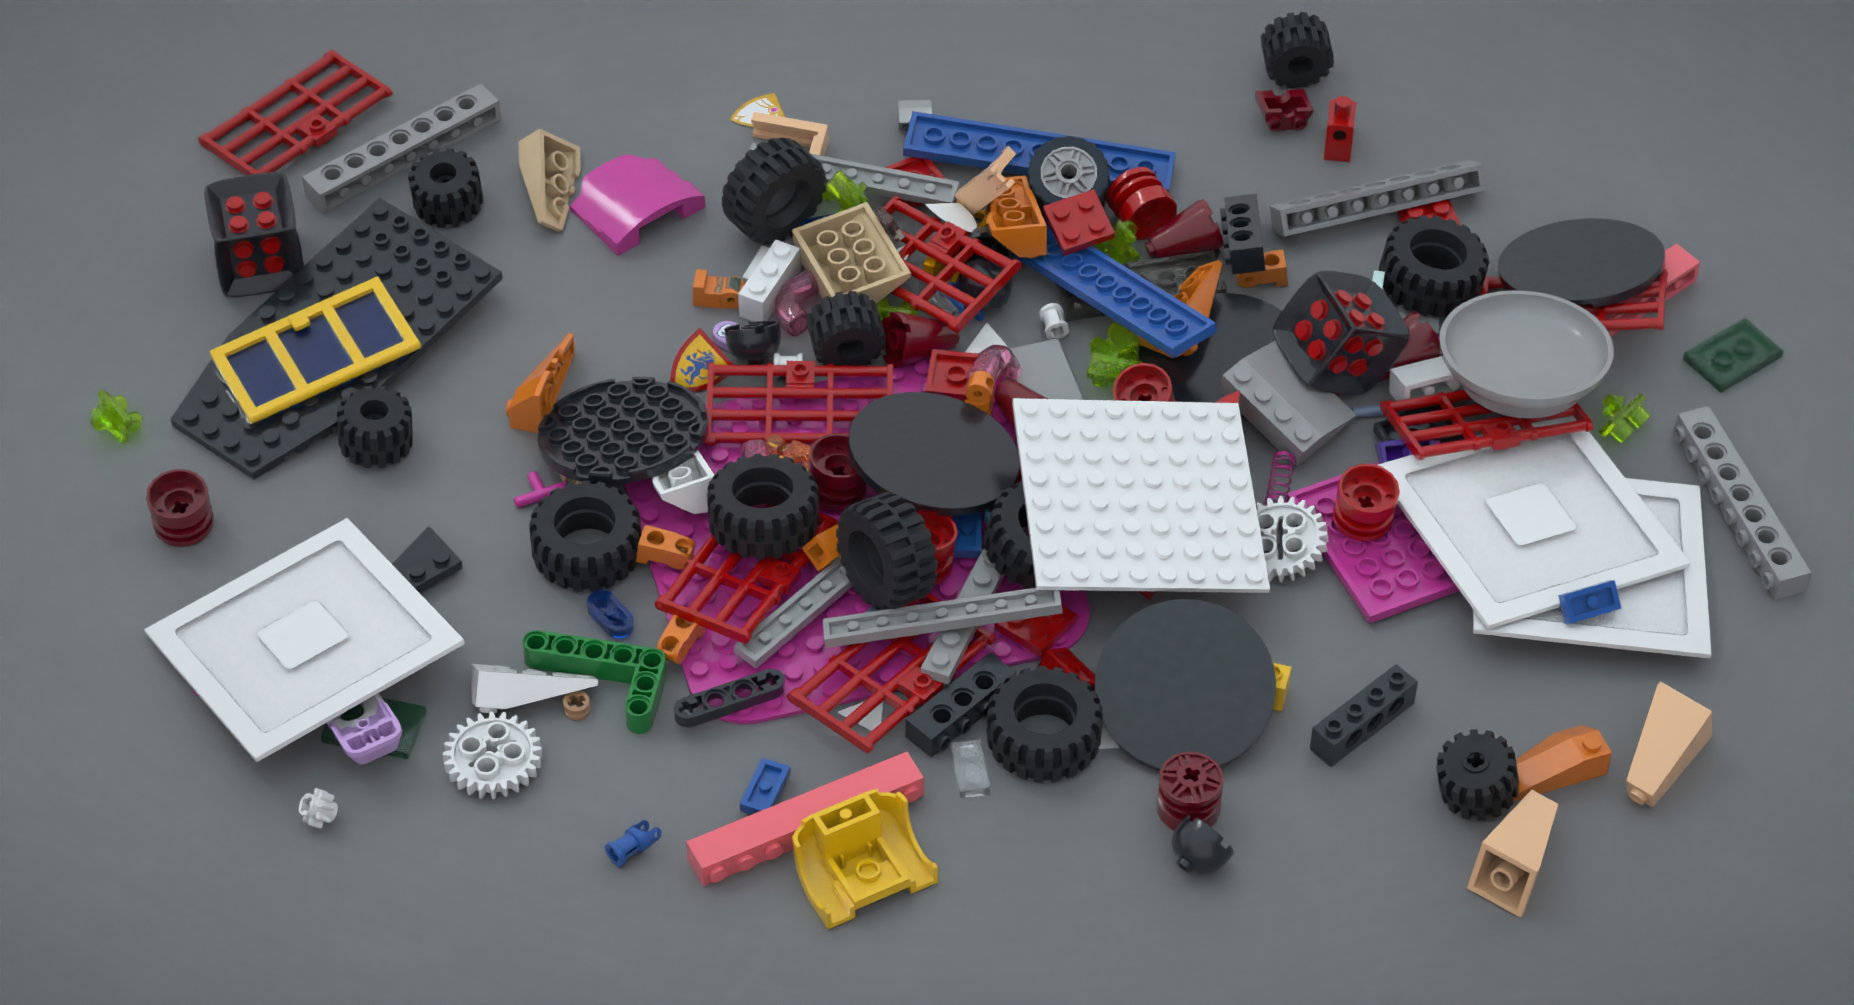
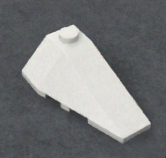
(686, 485)
(504, 688)

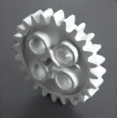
(1308, 538)
(492, 755)

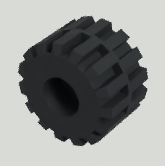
(1297, 50)
(445, 187)
(846, 330)
(375, 427)
(1477, 774)

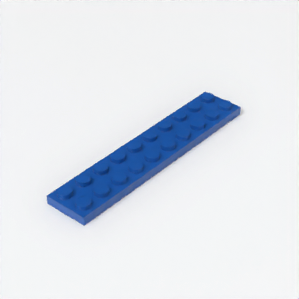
(981, 144)
(1124, 296)

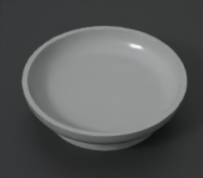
(1525, 352)

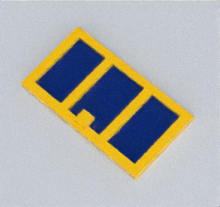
(314, 350)

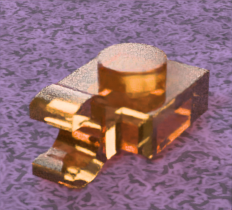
(796, 450)

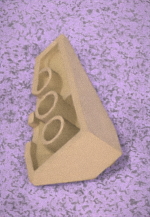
(549, 174)

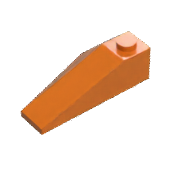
(1018, 220)
(1197, 293)
(541, 388)
(1563, 761)

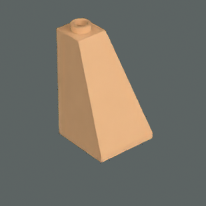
(1669, 742)
(1513, 854)

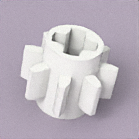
(318, 808)

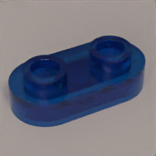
(613, 615)

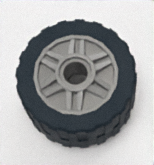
(1067, 169)

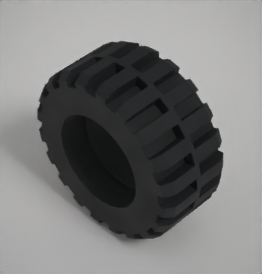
(773, 190)
(1440, 244)
(585, 508)
(763, 530)
(1006, 541)
(886, 551)
(1038, 754)

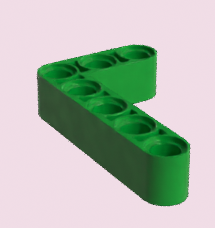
(605, 660)

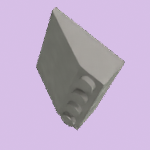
(1283, 405)

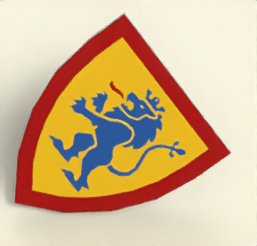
(692, 361)

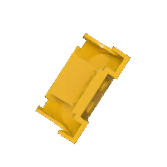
(859, 855)

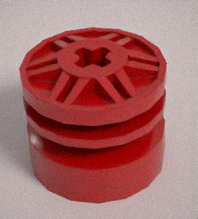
(1141, 199)
(1143, 383)
(1365, 502)
(944, 537)

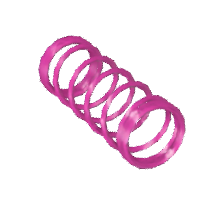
(1282, 466)

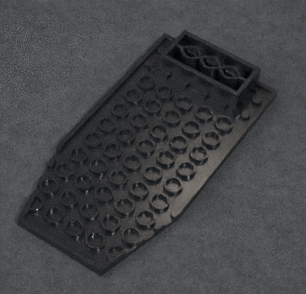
(424, 275)

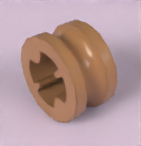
(579, 698)

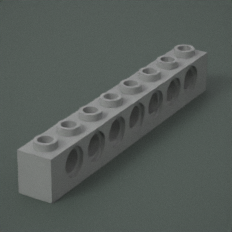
(400, 147)
(1377, 198)
(1742, 503)

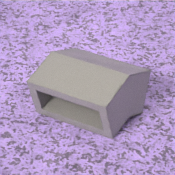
(905, 111)

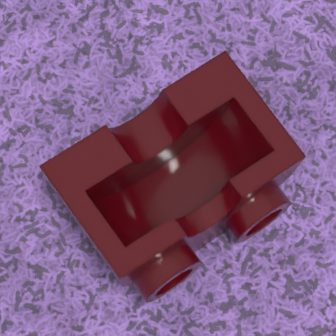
(1285, 111)

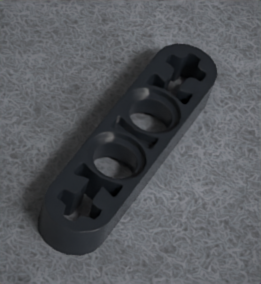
(732, 702)

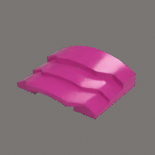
(630, 194)

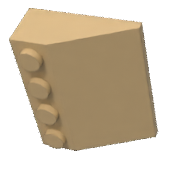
(851, 254)

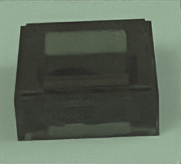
(889, 224)

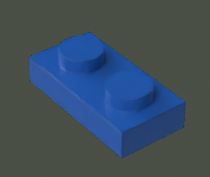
(969, 535)
(1589, 601)
(765, 786)

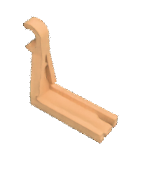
(804, 132)
(986, 185)

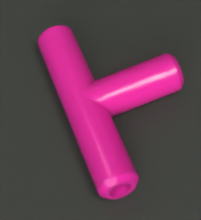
(539, 490)

